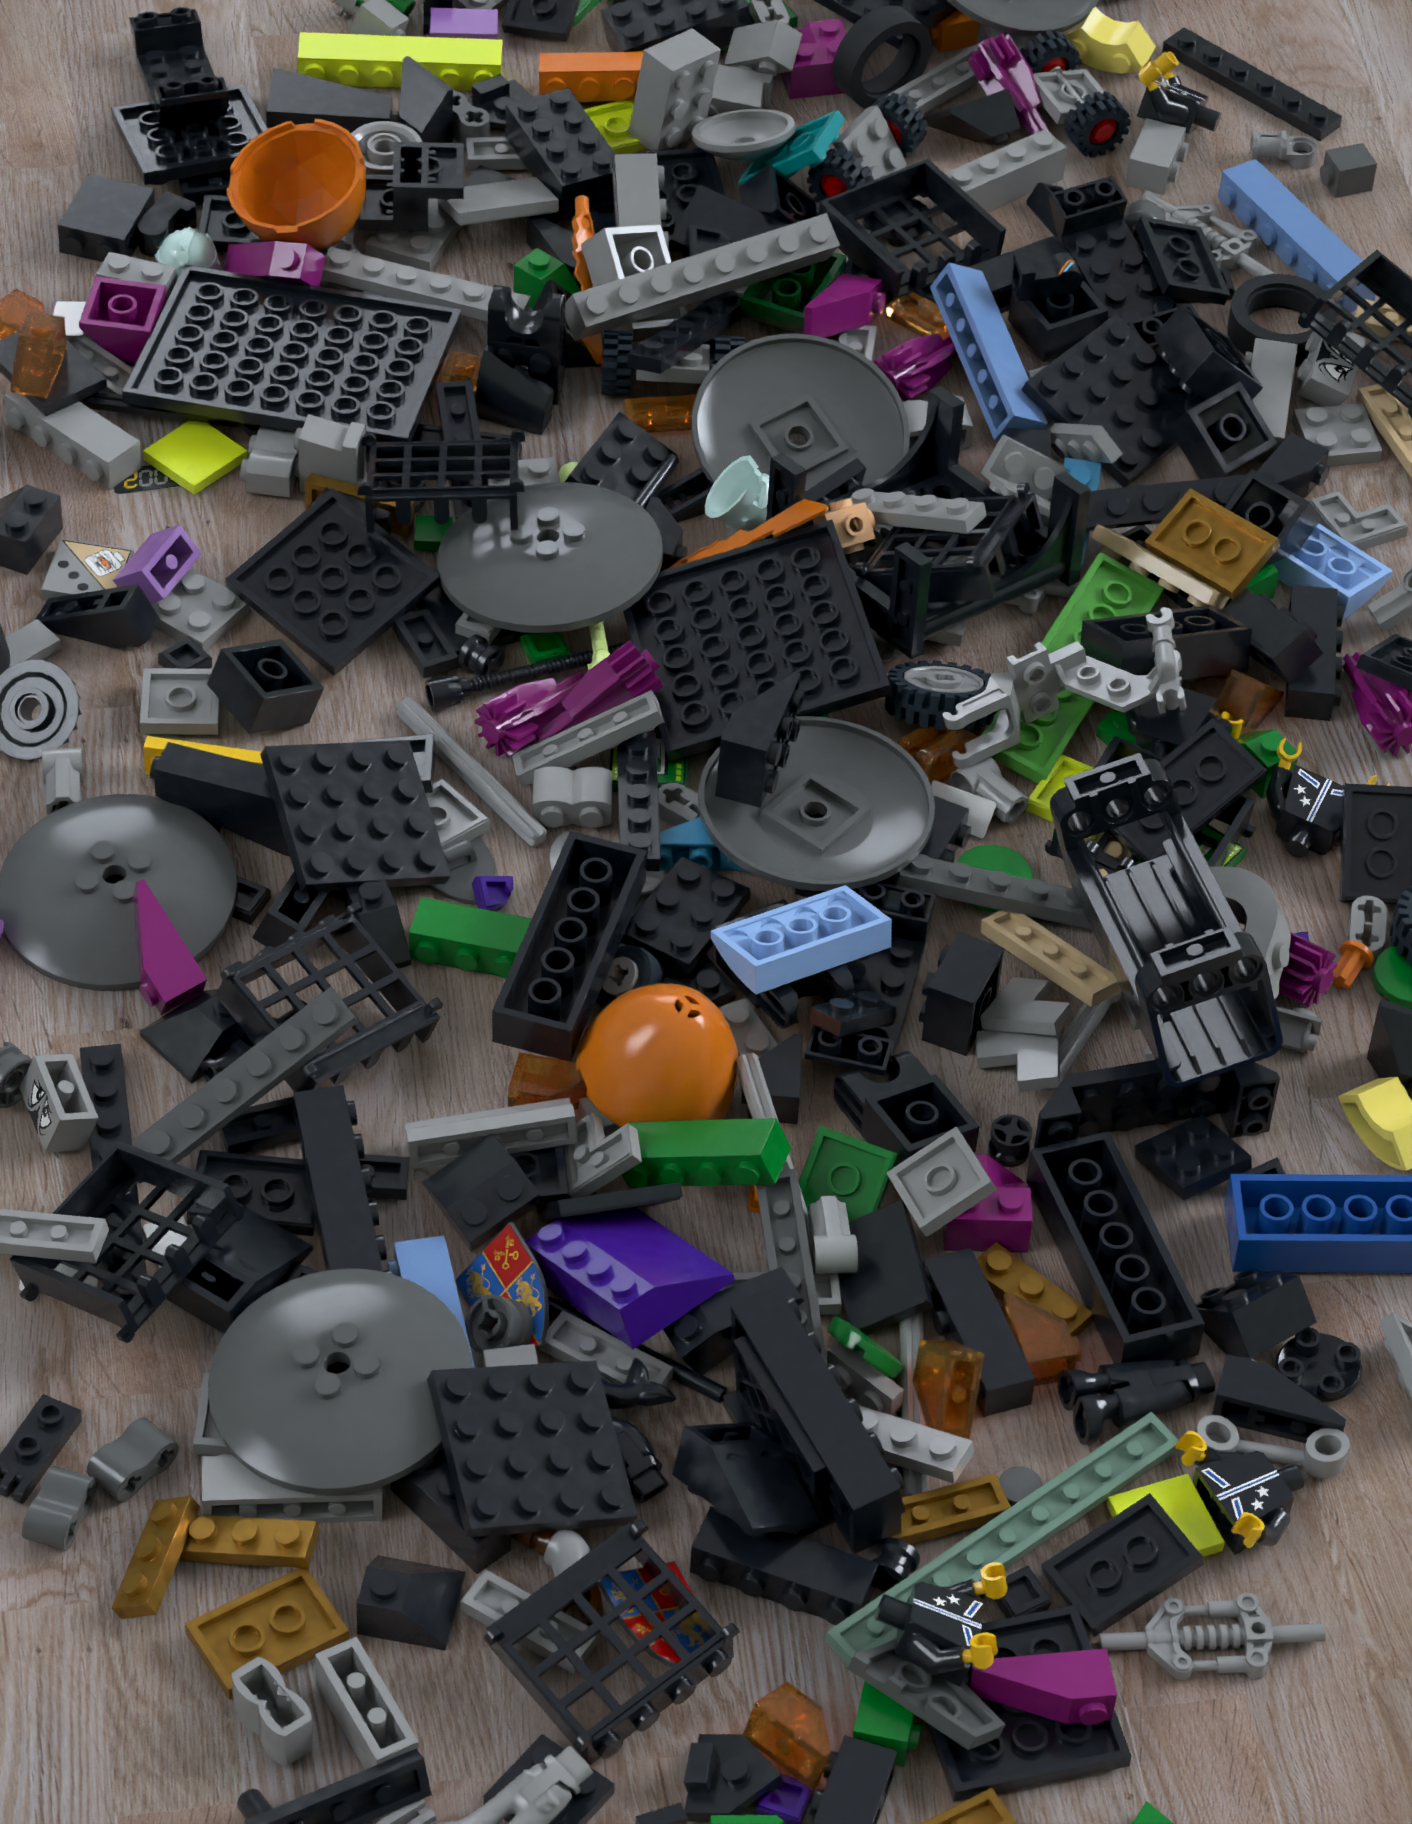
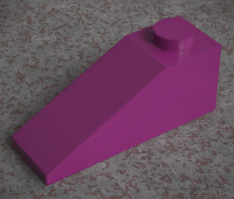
(276, 261)
(844, 306)
(165, 964)
(1053, 1685)

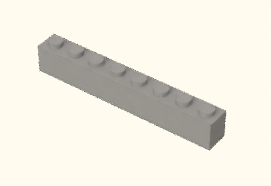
(700, 276)

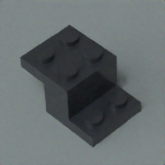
(419, 174)

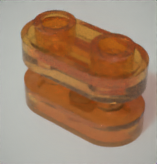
(934, 750)

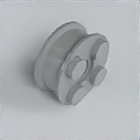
(377, 144)

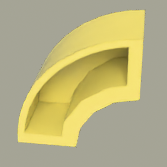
(1110, 43)
(1382, 1119)

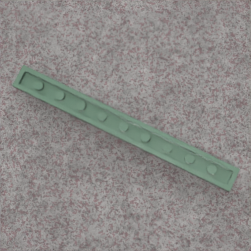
(1021, 1526)

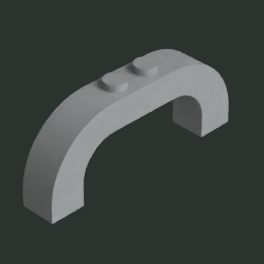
(1260, 911)

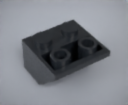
(1255, 1312)

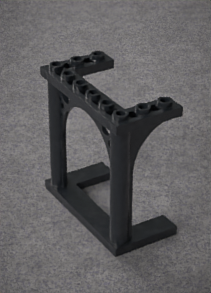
(933, 468)

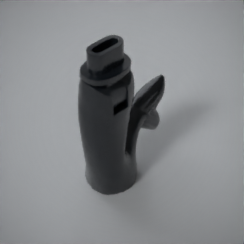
(636, 1450)

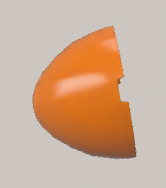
(299, 184)
(659, 1057)

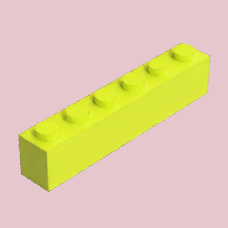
(378, 59)

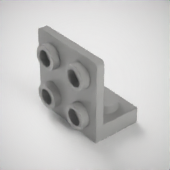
(1016, 464)

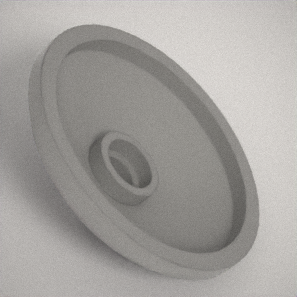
(743, 133)

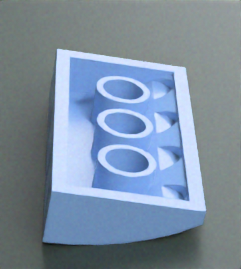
(1334, 564)
(802, 938)

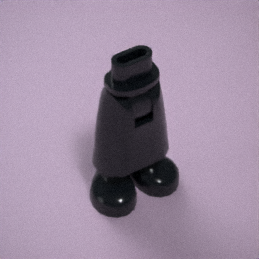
(1129, 1392)

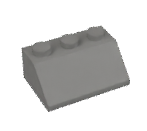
(625, 252)

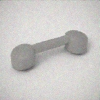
(1322, 1457)

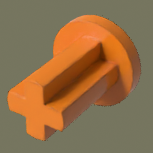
(1353, 959)

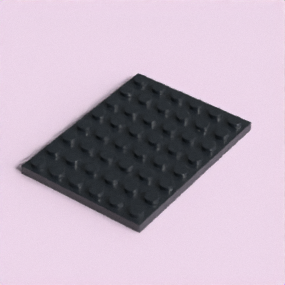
(292, 350)

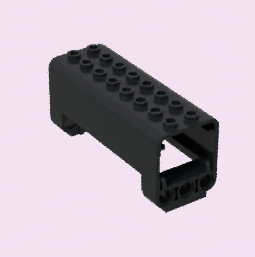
(1167, 928)

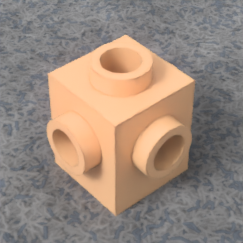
(852, 523)

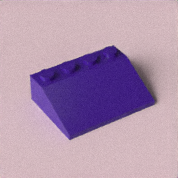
(625, 1271)

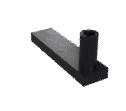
(350, 1800)

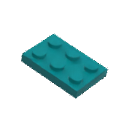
(804, 147)

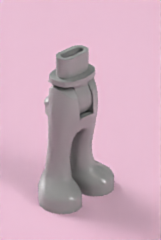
(536, 1793)

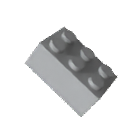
(674, 90)

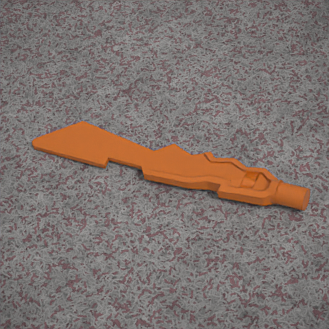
(584, 230)
(785, 521)

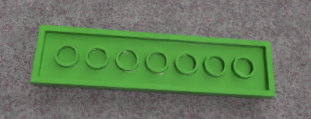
(1104, 592)

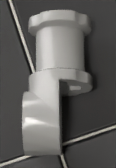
(1283, 147)

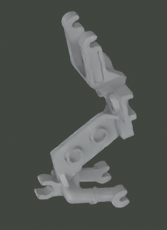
(1036, 678)

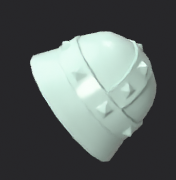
(188, 248)
(739, 495)

